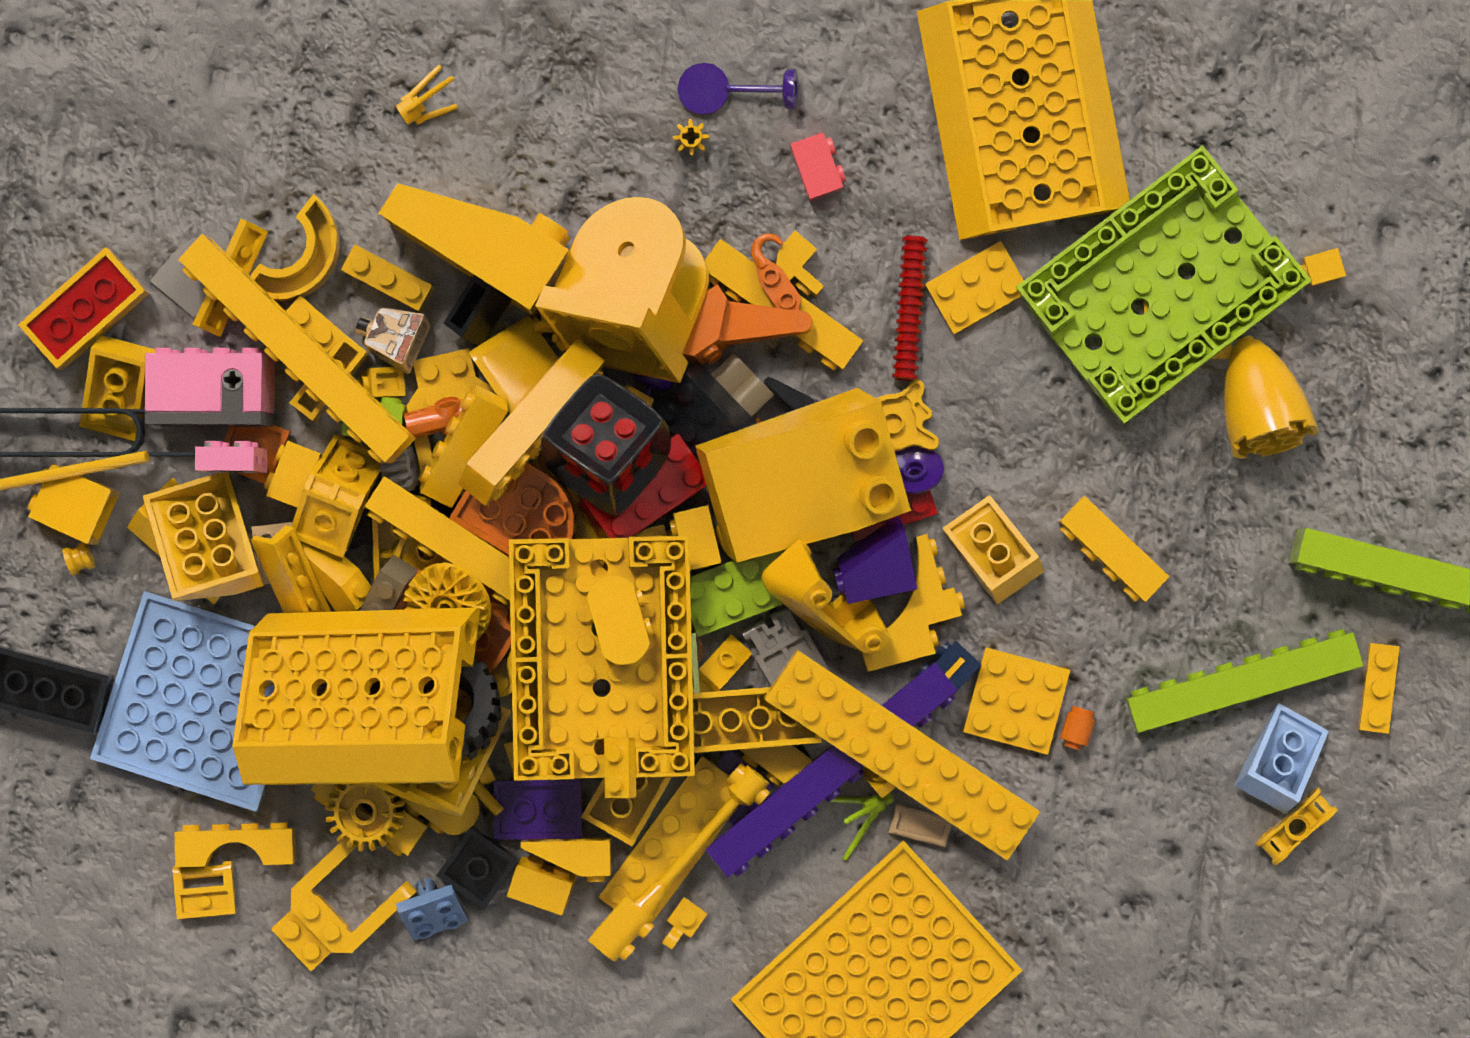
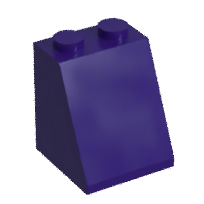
(876, 565)

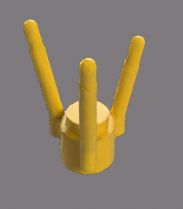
(412, 105)

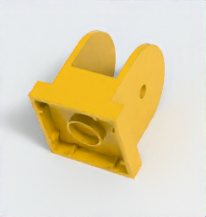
(630, 289)

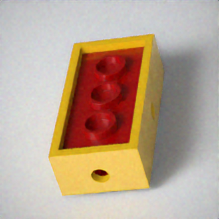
(83, 309)

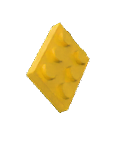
(976, 287)

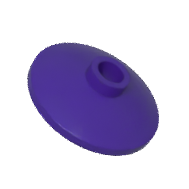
(922, 463)

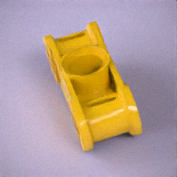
(1280, 833)

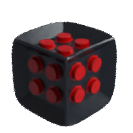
(606, 444)

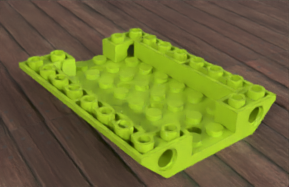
(1138, 258)

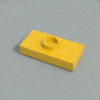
(724, 663)

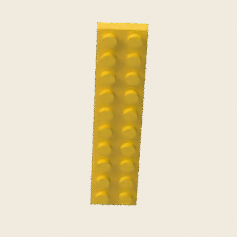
(901, 754)

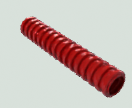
(909, 308)

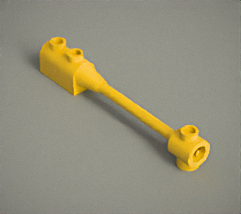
(634, 915)

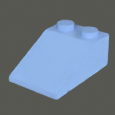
(1282, 759)

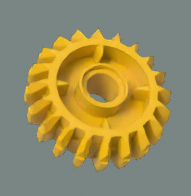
(353, 825)

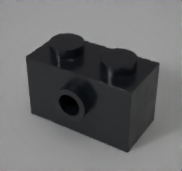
(477, 311)

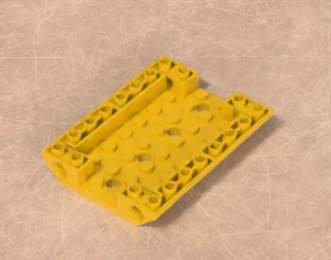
(985, 112)
(561, 659)
(346, 730)

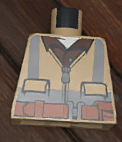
(395, 336)

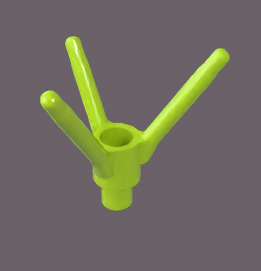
(871, 807)

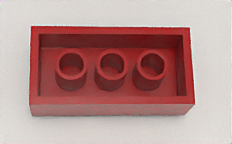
(673, 485)

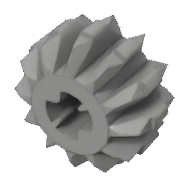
(403, 470)

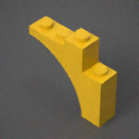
(925, 606)

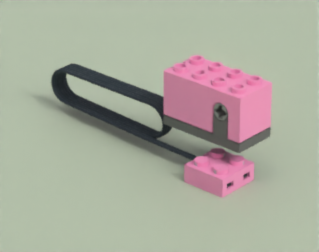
(196, 392)

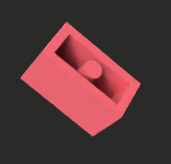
(817, 166)

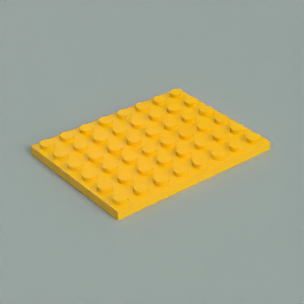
(881, 963)

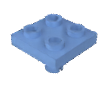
(431, 910)

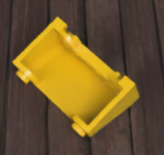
(514, 360)
(800, 587)

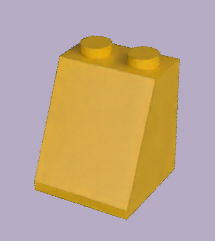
(74, 506)

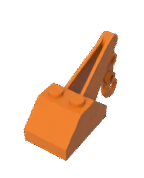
(733, 323)

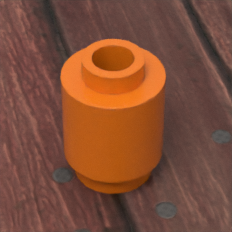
(1078, 728)

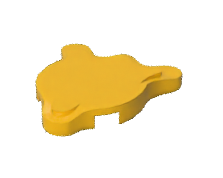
(905, 418)

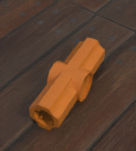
(433, 418)

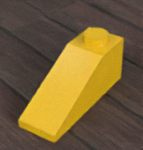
(338, 579)

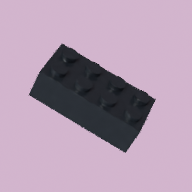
(701, 409)
(53, 690)

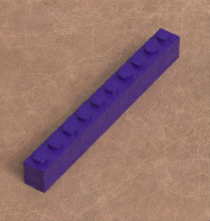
(821, 780)

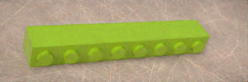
(1244, 681)

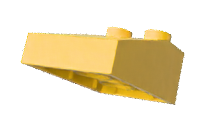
(483, 242)
(803, 476)

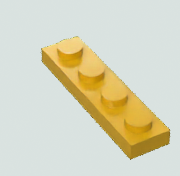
(243, 250)

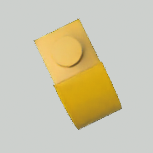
(793, 257)

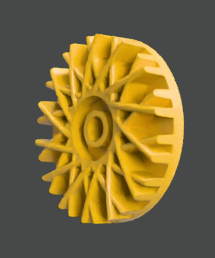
(449, 587)

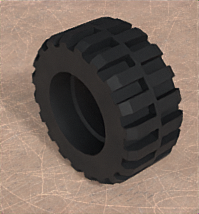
(485, 710)

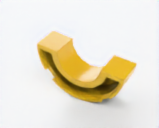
(316, 262)

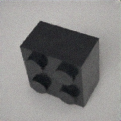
(478, 867)

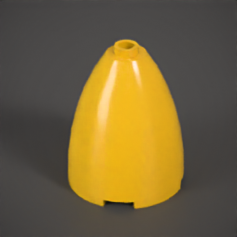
(1263, 402)

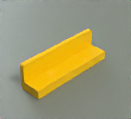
(290, 572)

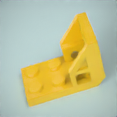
(336, 496)

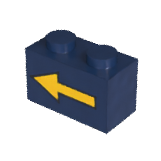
(955, 663)

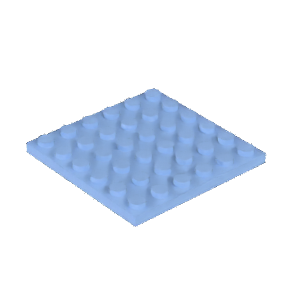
(180, 701)

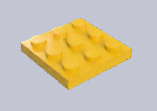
(1016, 700)

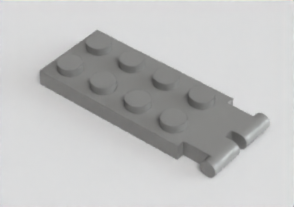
(776, 649)

